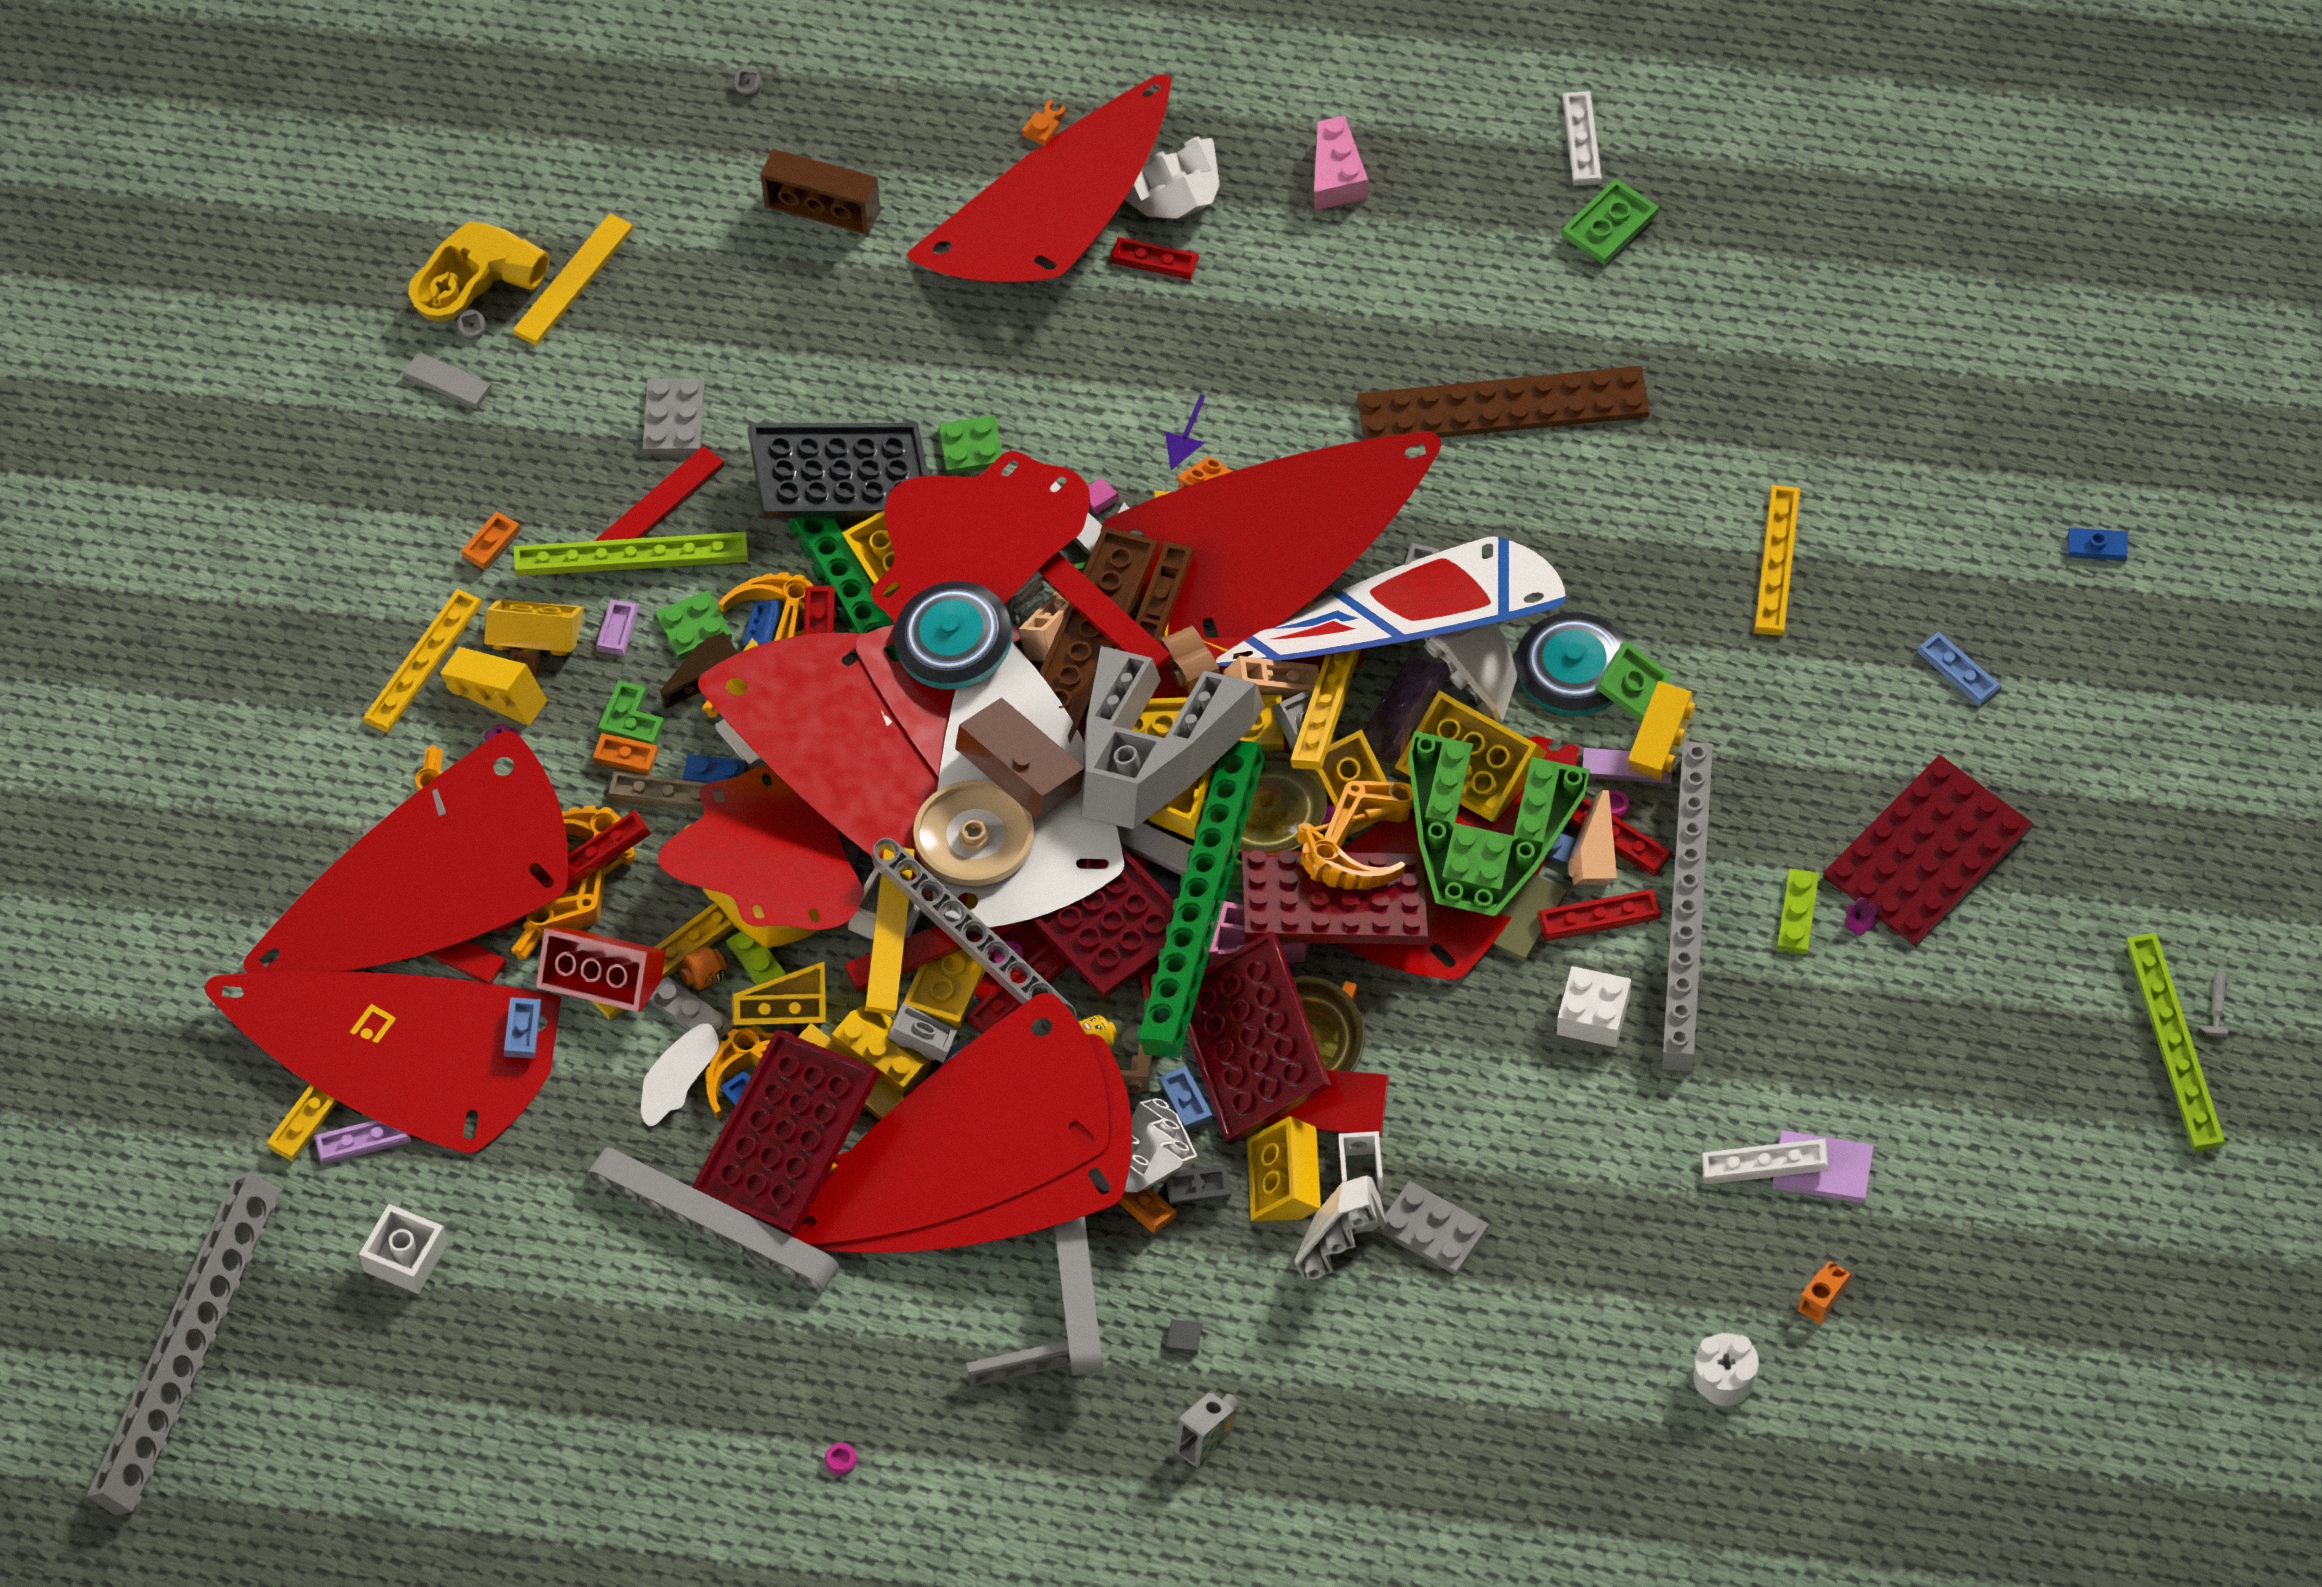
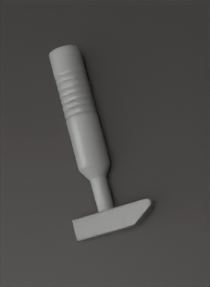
(2217, 1007)

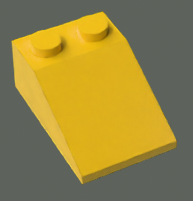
(1349, 761)

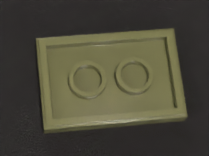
(1524, 929)

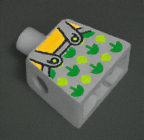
(1204, 1427)

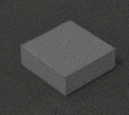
(1184, 1336)

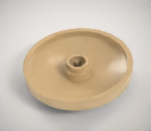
(946, 804)

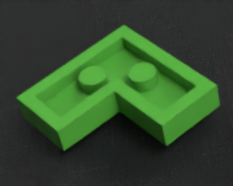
(625, 720)

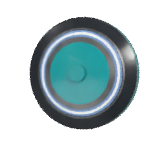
(953, 635)
(1564, 660)

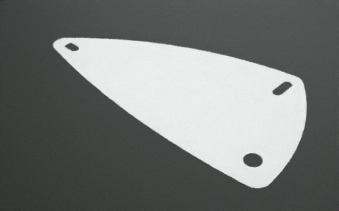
(1060, 837)

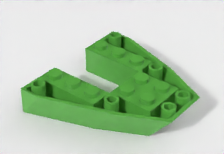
(1474, 865)

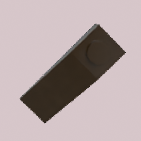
(705, 655)

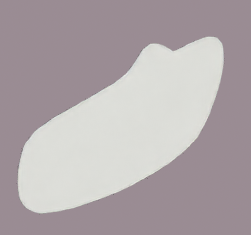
(675, 1071)

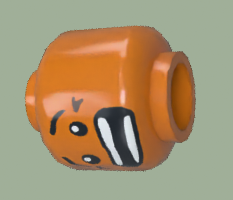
(703, 968)

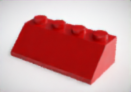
(599, 968)

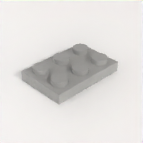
(673, 416)
(1433, 1228)

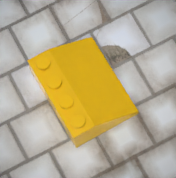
(1497, 759)

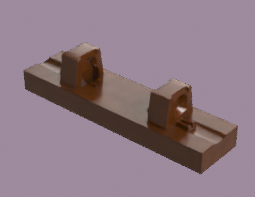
(1164, 588)

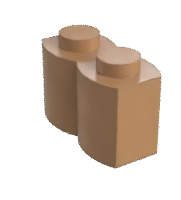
(1188, 657)

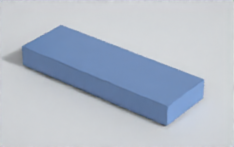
(1959, 669)

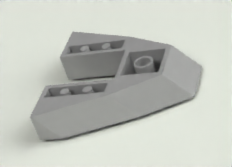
(1138, 773)

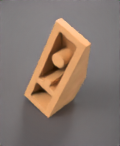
(1042, 627)
(1275, 676)
(1594, 853)

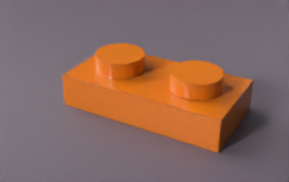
(490, 540)
(625, 754)
(1148, 1209)

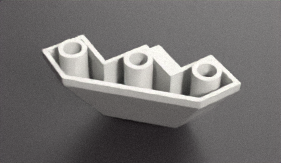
(1177, 182)
(1480, 664)
(1158, 1147)
(1348, 1211)

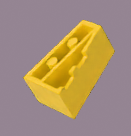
(495, 683)
(1661, 731)
(1186, 809)
(783, 1000)

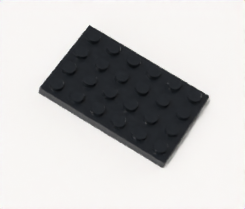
(832, 467)

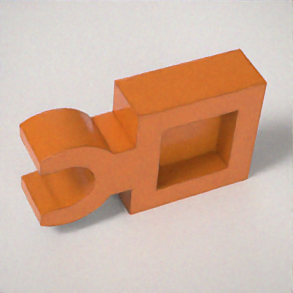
(1044, 126)

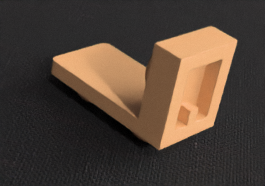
(1139, 1076)

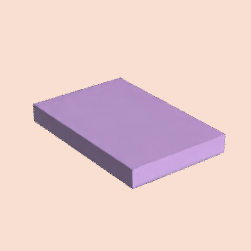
(1847, 1174)

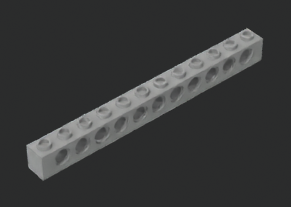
(1687, 907)
(171, 1350)

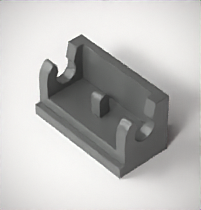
(1198, 1184)

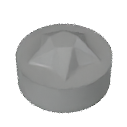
(748, 81)
(471, 324)
(1129, 1041)

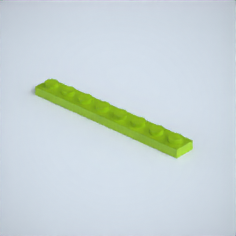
(630, 554)
(2175, 1042)

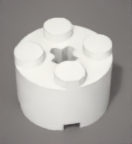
(1730, 1353)

